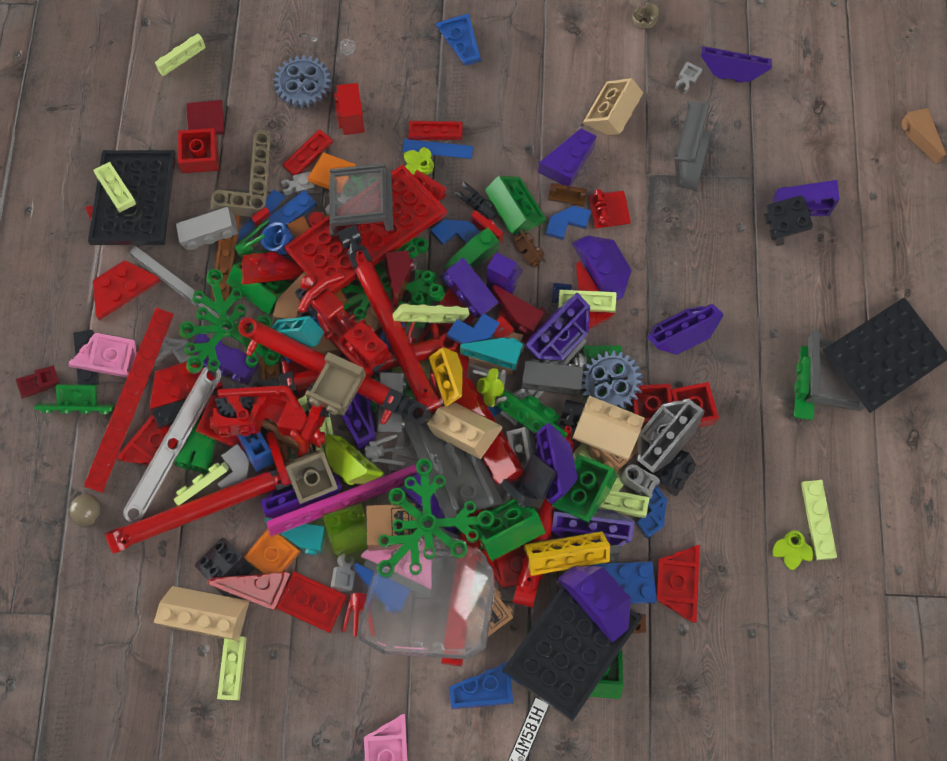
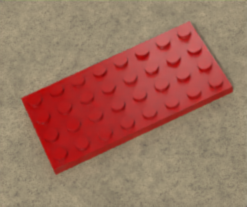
(413, 213)

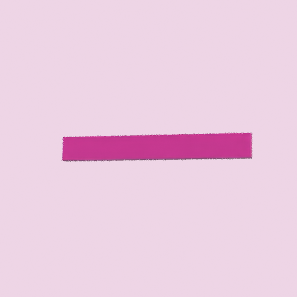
(339, 501)

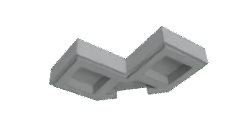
(174, 346)
(238, 463)

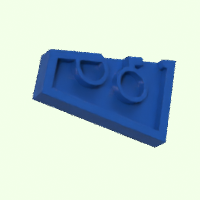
(461, 38)
(482, 690)

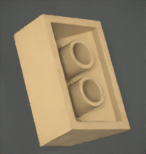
(614, 106)
(608, 428)
(464, 429)

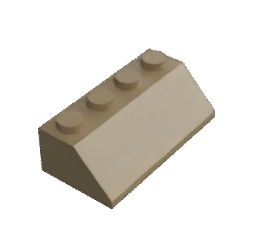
(202, 613)

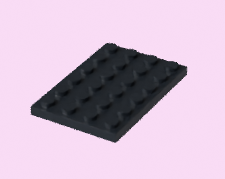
(149, 181)
(886, 354)
(565, 655)

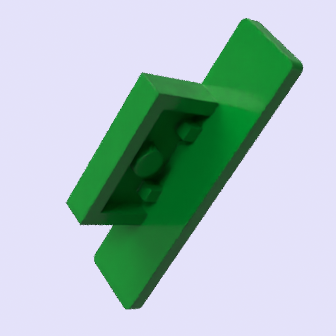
(803, 370)
(76, 398)
(530, 412)

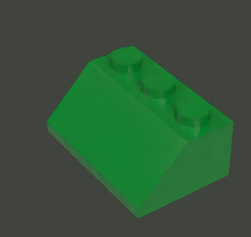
(515, 204)
(261, 294)
(510, 530)

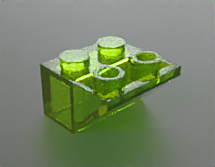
(347, 529)

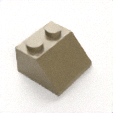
(311, 476)

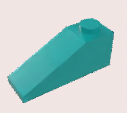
(300, 329)
(499, 351)
(306, 537)

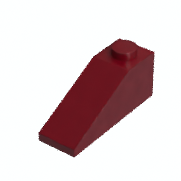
(398, 271)
(520, 313)

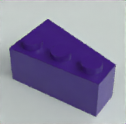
(568, 158)
(819, 197)
(231, 361)

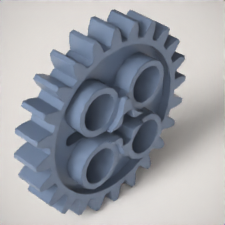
(302, 82)
(609, 365)

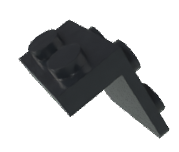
(788, 218)
(676, 472)
(533, 483)
(223, 561)

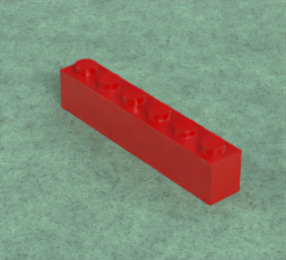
(499, 455)

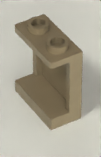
(336, 385)

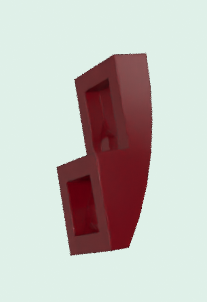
(38, 382)

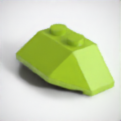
(349, 461)

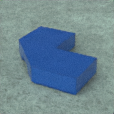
(573, 216)
(450, 228)
(482, 331)
(656, 517)

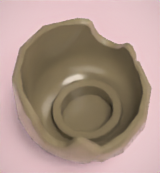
(646, 17)
(84, 510)

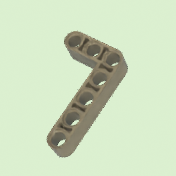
(256, 181)

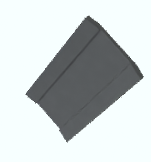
(464, 473)

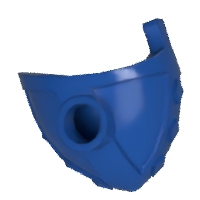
(276, 237)

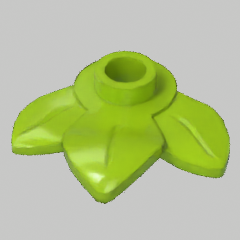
(417, 160)
(490, 387)
(793, 553)

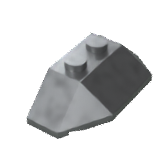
(667, 433)

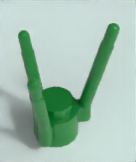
(245, 246)

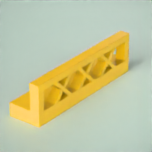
(569, 555)

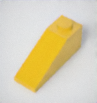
(447, 374)

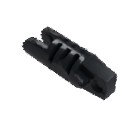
(476, 201)

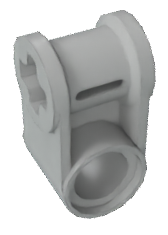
(643, 481)

